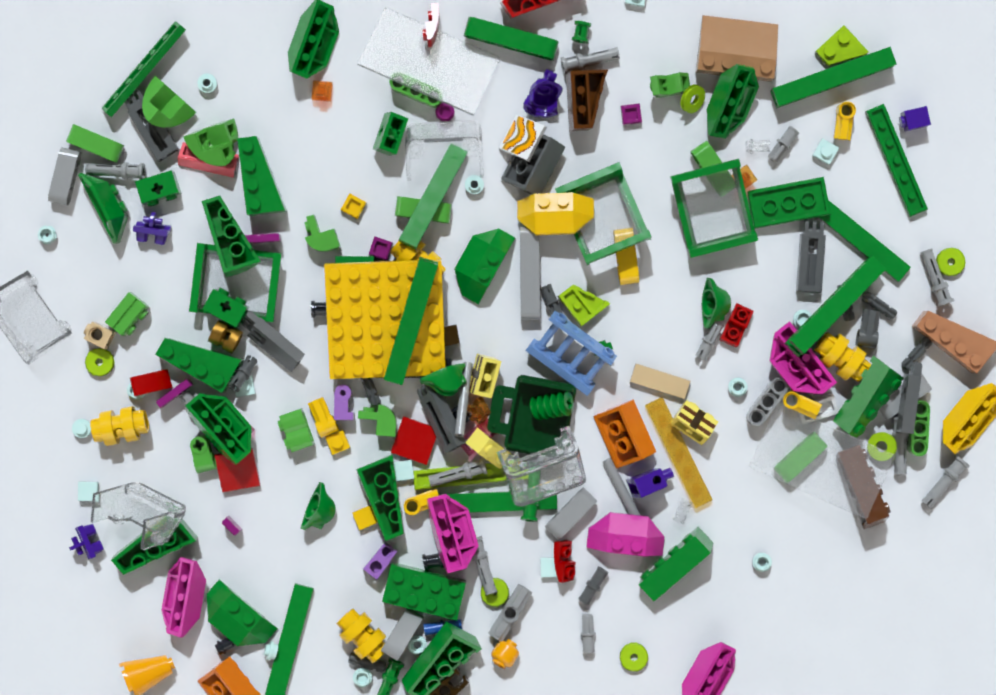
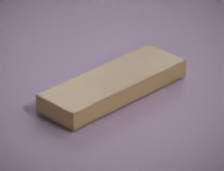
(660, 381)

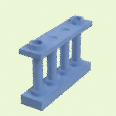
(569, 370)

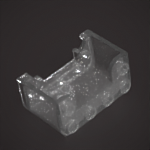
(543, 472)

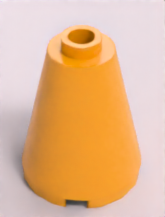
(145, 673)

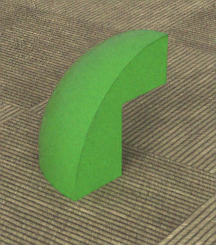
(163, 106)
(214, 143)

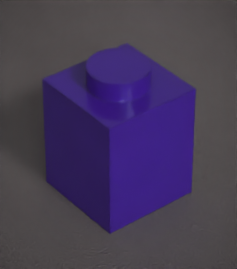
(914, 119)

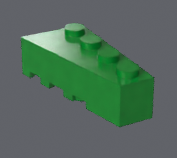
(258, 180)
(204, 364)
(868, 397)
(381, 491)
(133, 556)
(676, 563)
(439, 659)

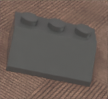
(534, 175)

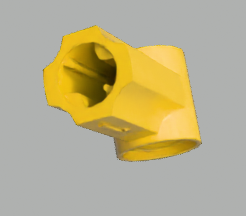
(844, 123)
(804, 405)
(324, 420)
(421, 501)

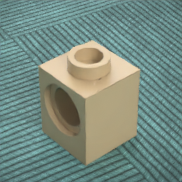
(107, 335)

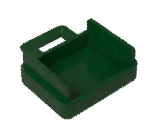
(523, 431)

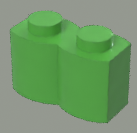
(296, 430)

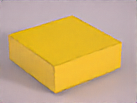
(353, 206)
(364, 517)

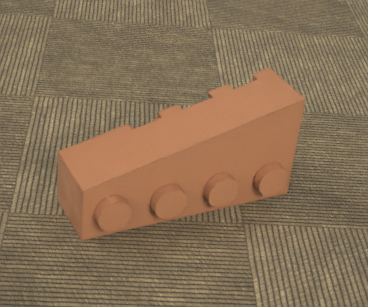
(957, 341)

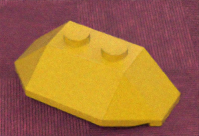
(555, 213)
(969, 418)

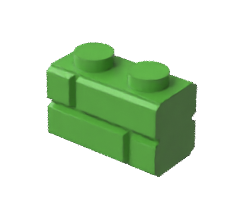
(127, 314)

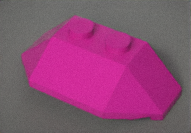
(800, 373)
(452, 532)
(626, 535)
(183, 596)
(710, 671)

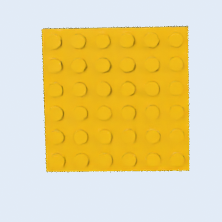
(365, 314)

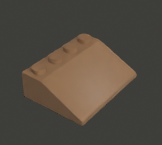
(735, 41)

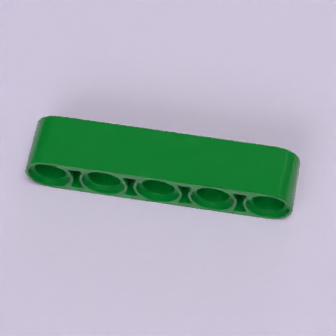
(511, 38)

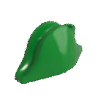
(714, 304)
(446, 380)
(319, 509)

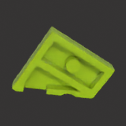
(840, 47)
(581, 304)

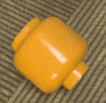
(505, 654)

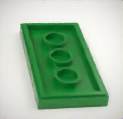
(789, 202)

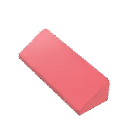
(189, 159)

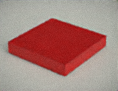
(414, 440)
(237, 476)

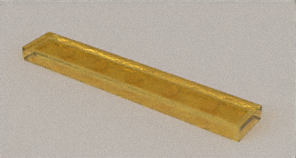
(678, 452)

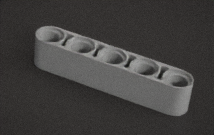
(529, 275)

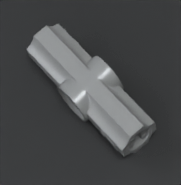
(517, 602)

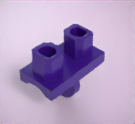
(153, 226)
(83, 534)

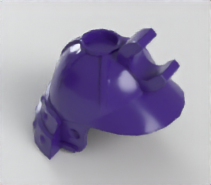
(543, 96)

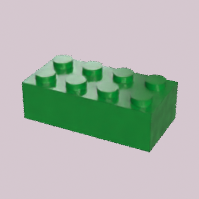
(424, 591)

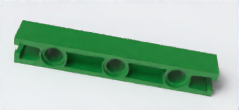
(833, 77)
(835, 306)
(411, 320)

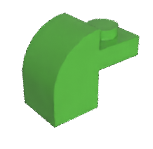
(669, 85)
(323, 241)
(385, 419)

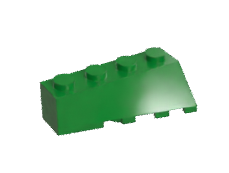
(230, 242)

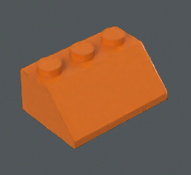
(625, 434)
(227, 680)

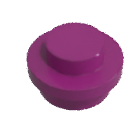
(444, 112)

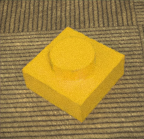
(337, 442)

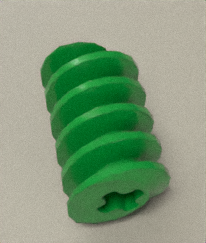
(552, 406)

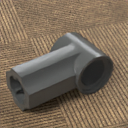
(867, 334)

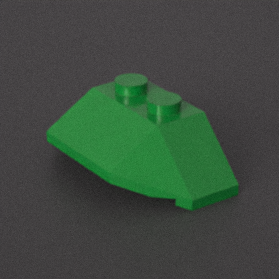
(313, 40)
(731, 100)
(107, 205)
(481, 262)
(221, 425)
(236, 617)

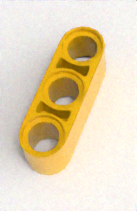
(627, 266)

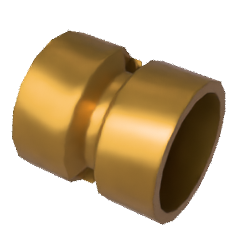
(219, 334)

